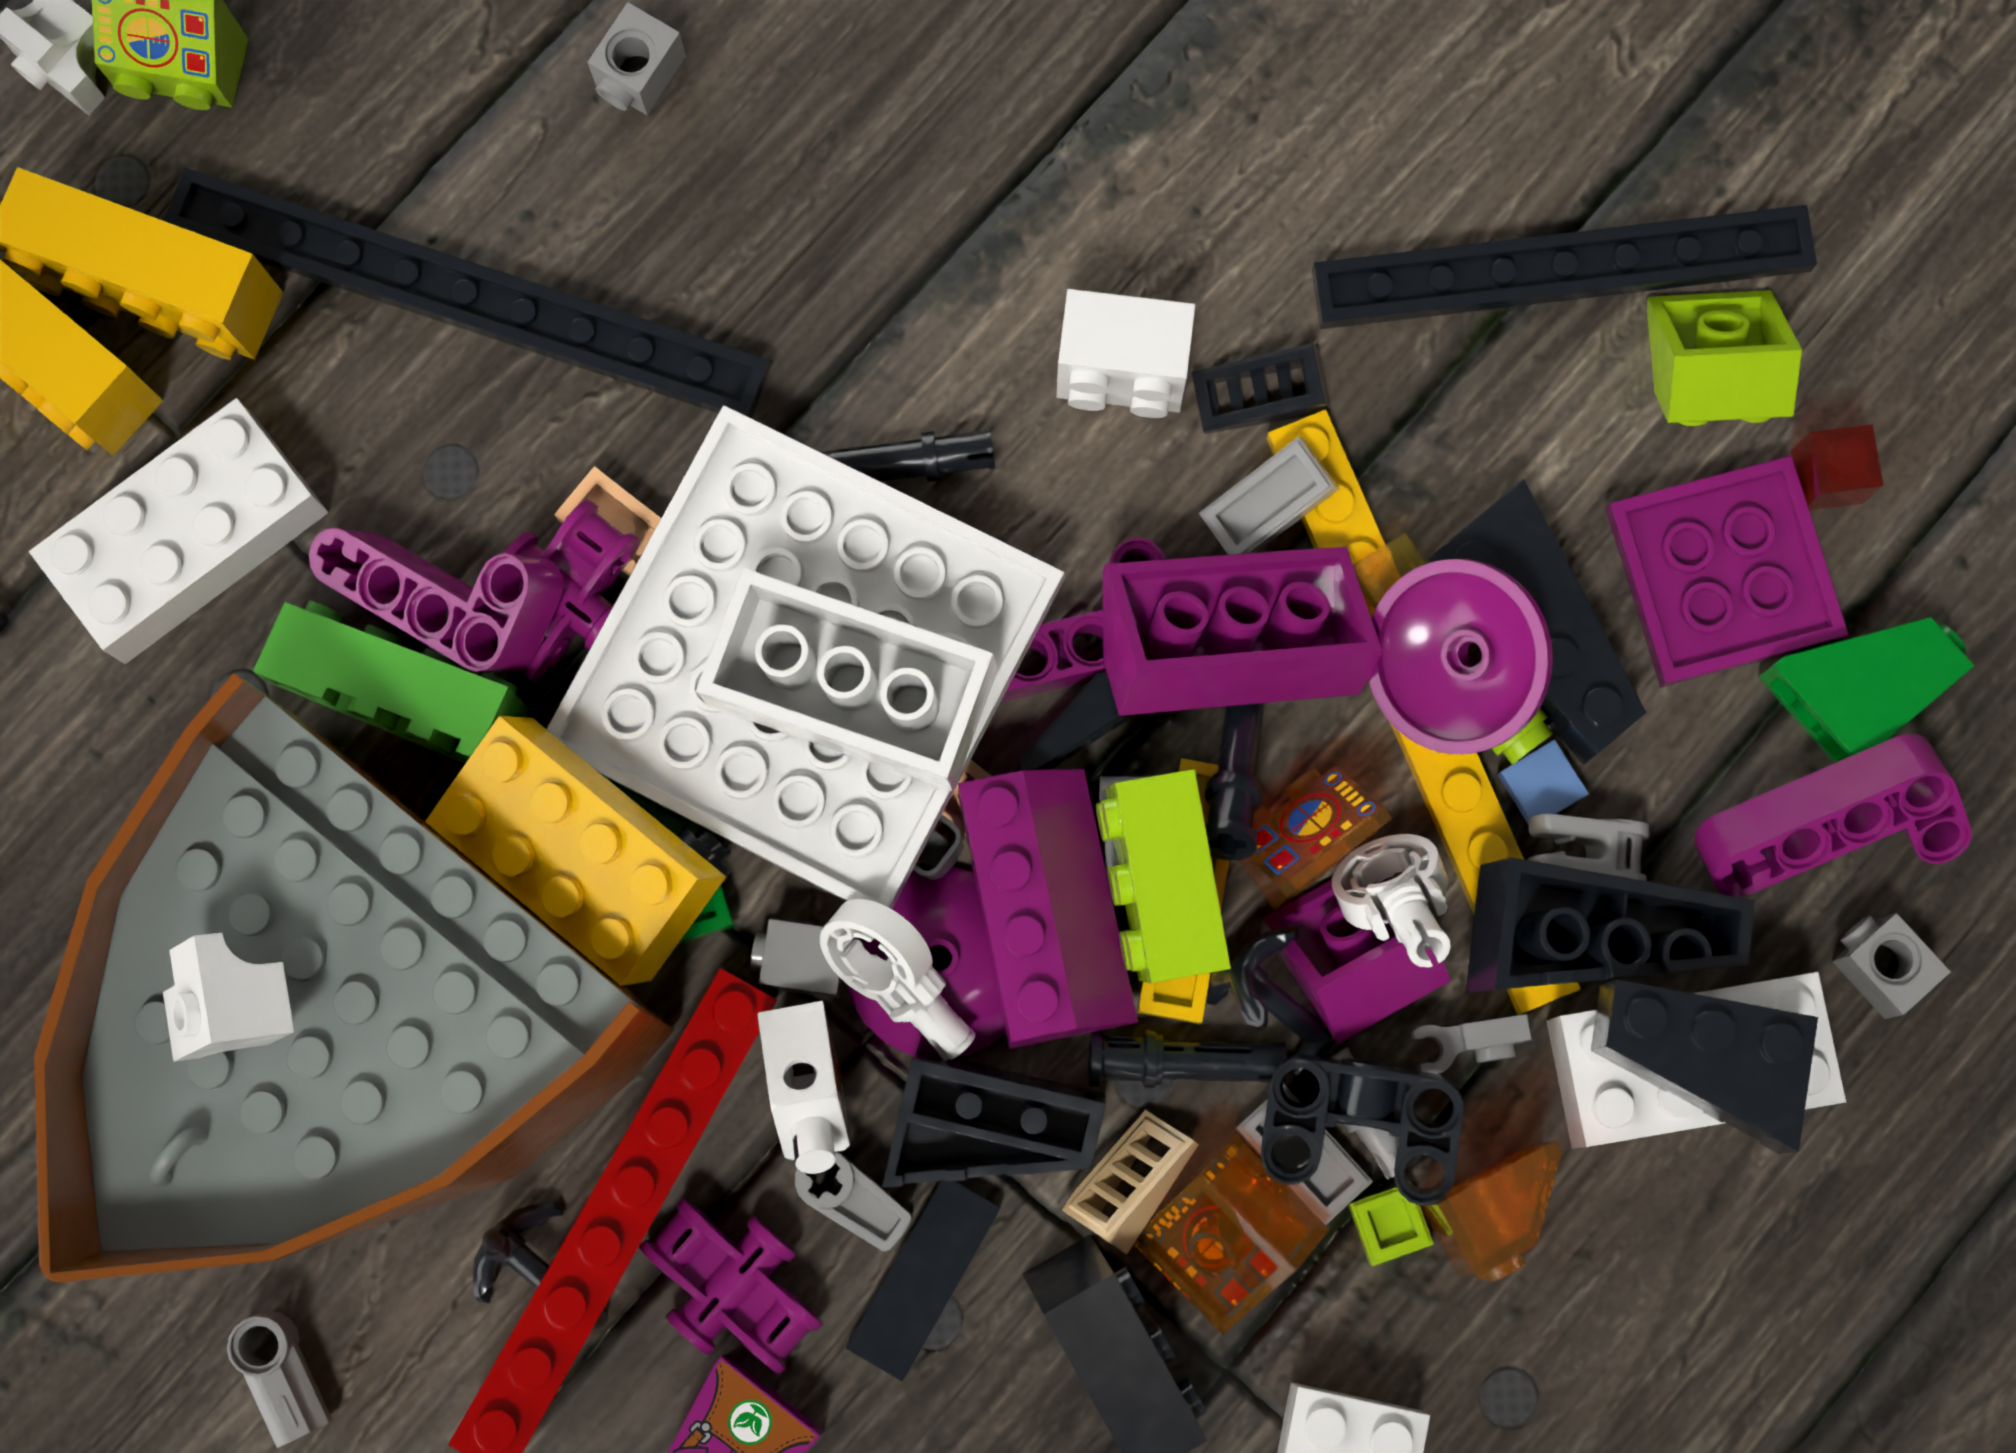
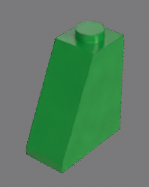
(1867, 685)

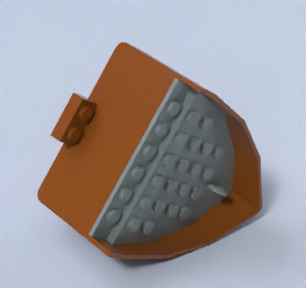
(426, 1004)

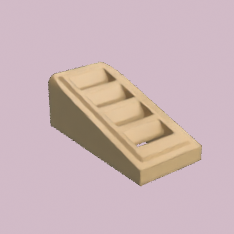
(1136, 1210)

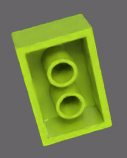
(1163, 877)

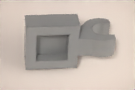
(1488, 1038)

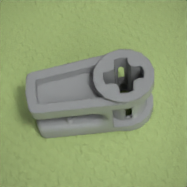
(1610, 844)
(859, 1205)

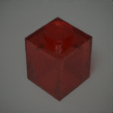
(1838, 466)

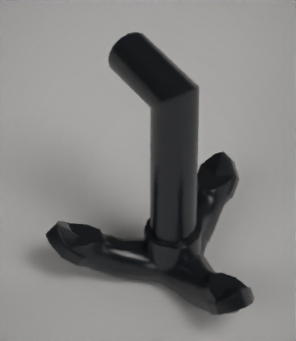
(1260, 994)
(507, 1246)

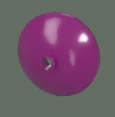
(1425, 670)
(951, 918)

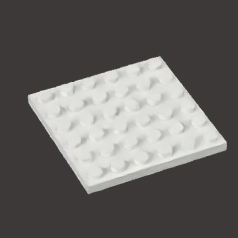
(830, 530)

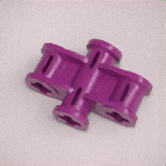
(589, 559)
(749, 1301)

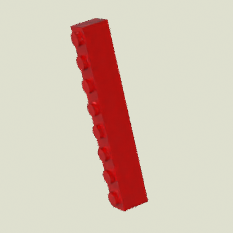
(614, 1220)

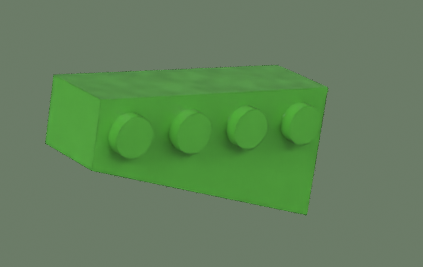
(384, 683)

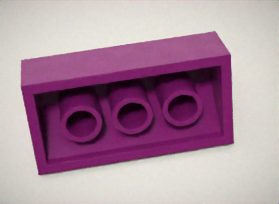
(1235, 630)
(1046, 905)

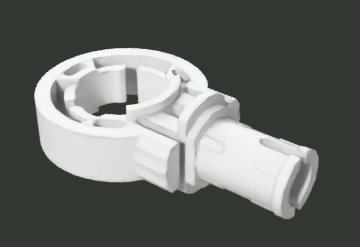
(1400, 900)
(904, 982)

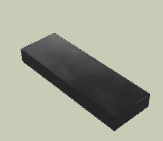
(923, 1278)

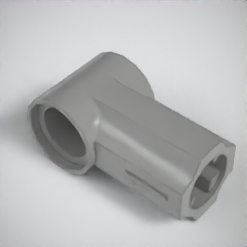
(280, 1386)

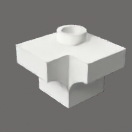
(54, 48)
(223, 1000)

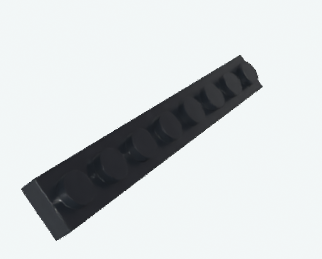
(1563, 267)

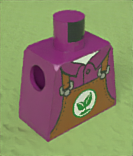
(742, 1416)

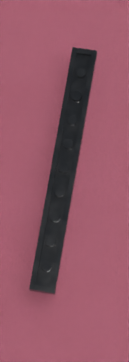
(470, 295)

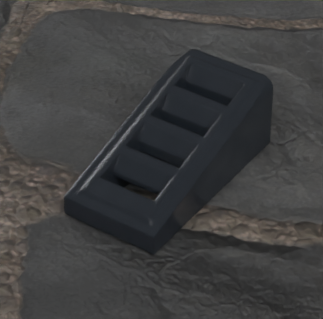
(1278, 362)
(1079, 725)

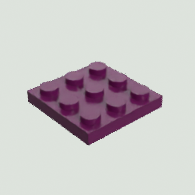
(1726, 571)

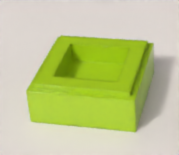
(1389, 1226)

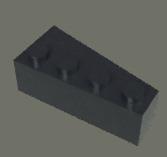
(1588, 689)
(1579, 926)

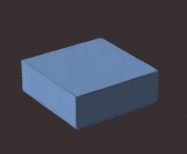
(1543, 782)

